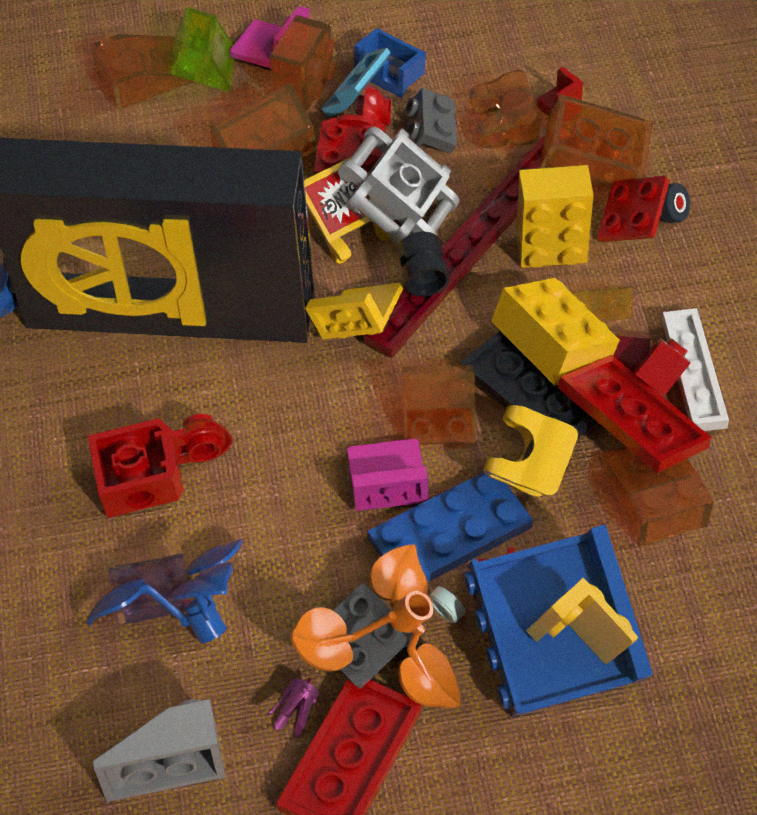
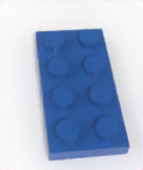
(455, 525)

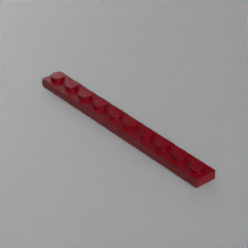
(460, 254)

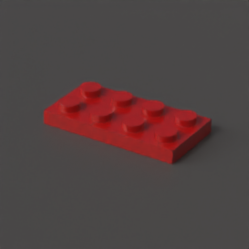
(634, 413)
(351, 752)

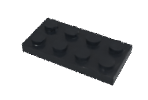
(516, 381)

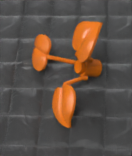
(395, 577)

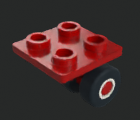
(638, 205)

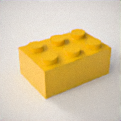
(554, 216)
(552, 327)

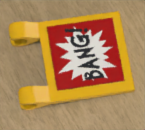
(327, 204)

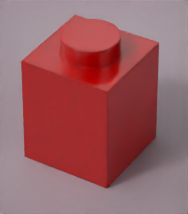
(663, 365)

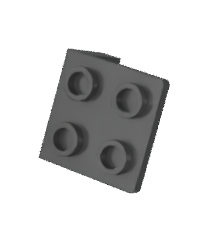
(375, 648)

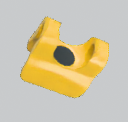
(544, 456)

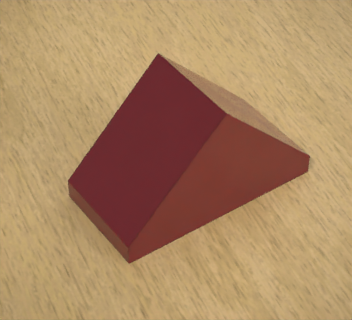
(631, 347)

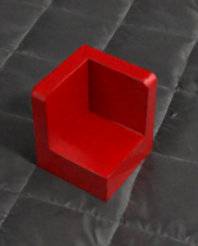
(566, 84)

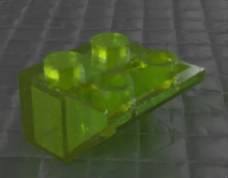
(202, 50)

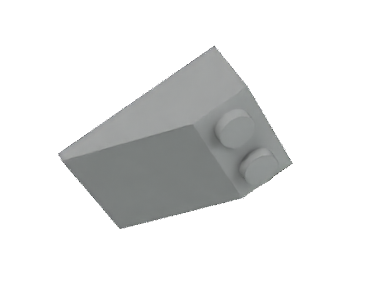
(164, 754)

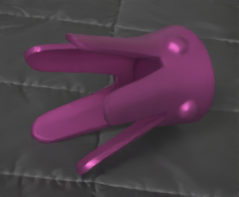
(298, 694)

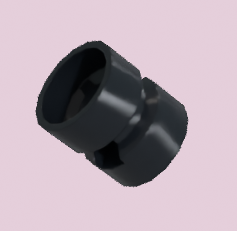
(423, 264)

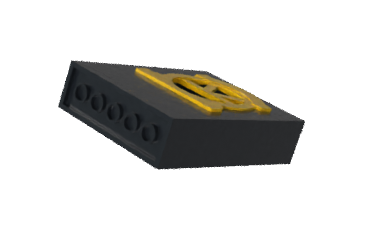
(219, 215)

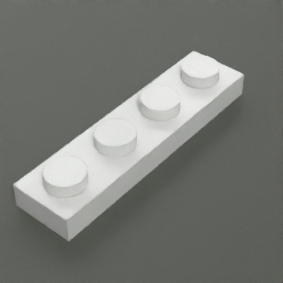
(699, 381)

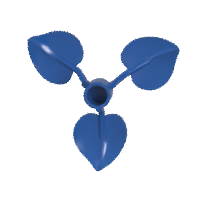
(201, 612)

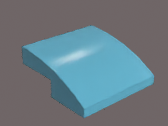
(355, 82)

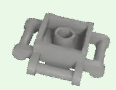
(399, 185)

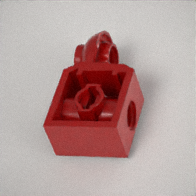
(344, 134)
(141, 461)

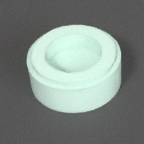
(447, 604)

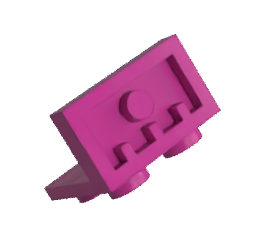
(261, 39)
(387, 474)

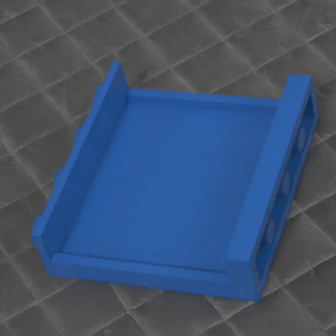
(519, 590)

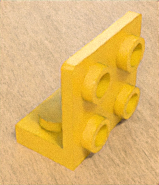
(354, 311)
(590, 618)

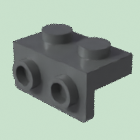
(431, 120)

